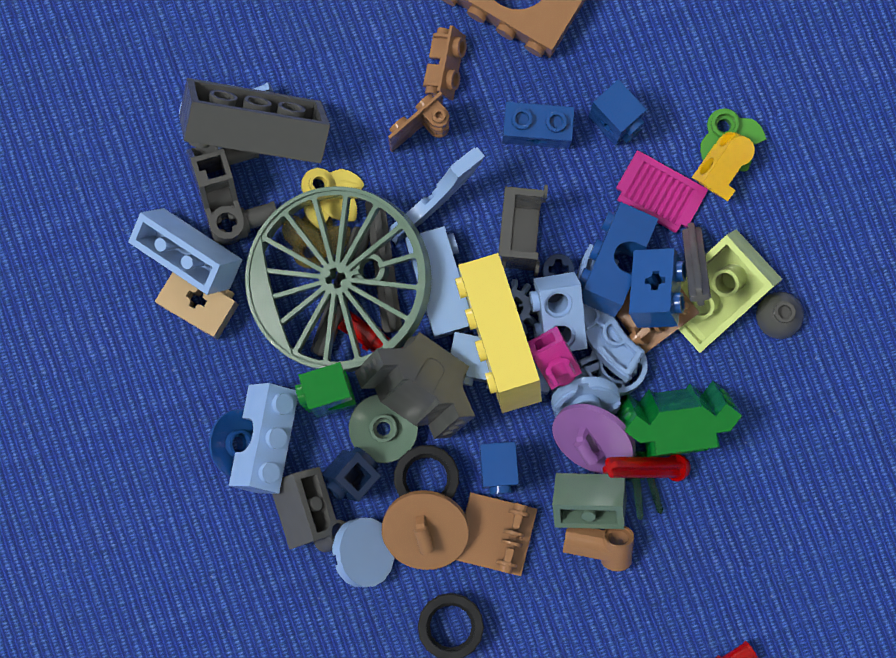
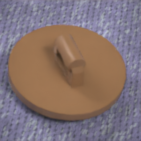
(425, 530)

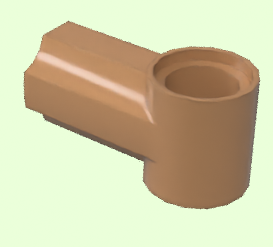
(610, 546)

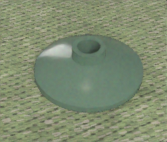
(364, 431)

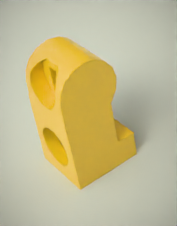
(723, 163)

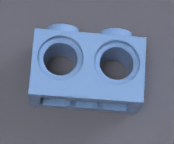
(565, 312)

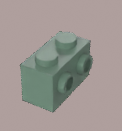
(589, 501)

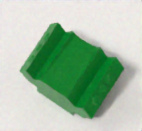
(679, 419)

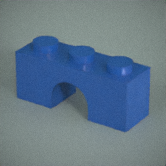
(605, 284)

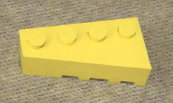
(500, 333)

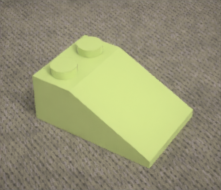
(736, 283)

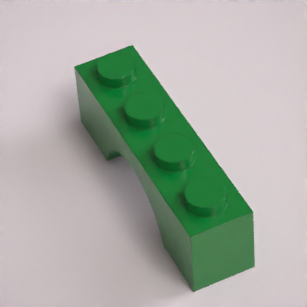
(325, 391)

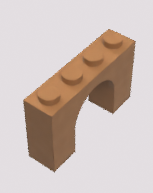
(537, 26)

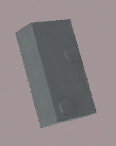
(253, 121)

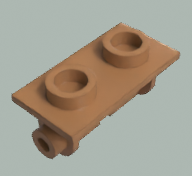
(449, 48)

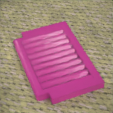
(660, 192)

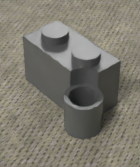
(307, 510)

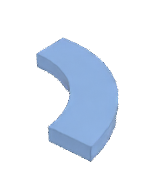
(446, 187)
(607, 336)

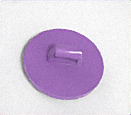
(591, 436)

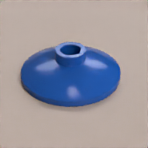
(225, 429)

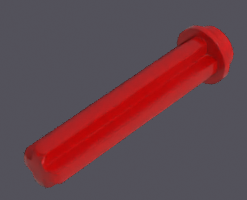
(673, 467)

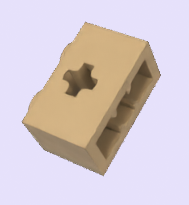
(210, 319)

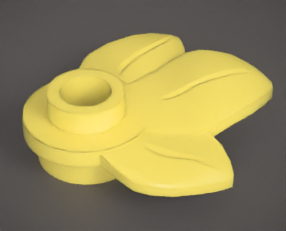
(331, 207)

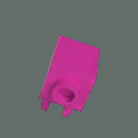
(554, 358)

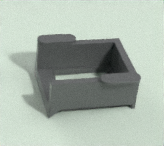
(520, 228)

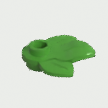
(742, 126)

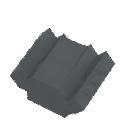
(420, 384)

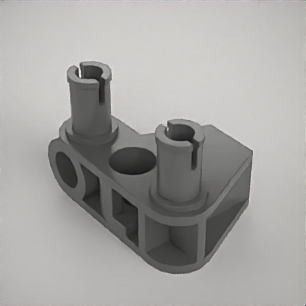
(220, 196)

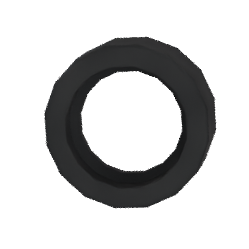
(426, 451)
(476, 622)

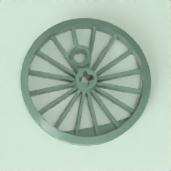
(261, 296)

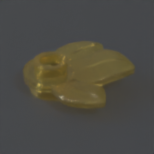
(314, 234)

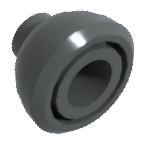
(780, 315)

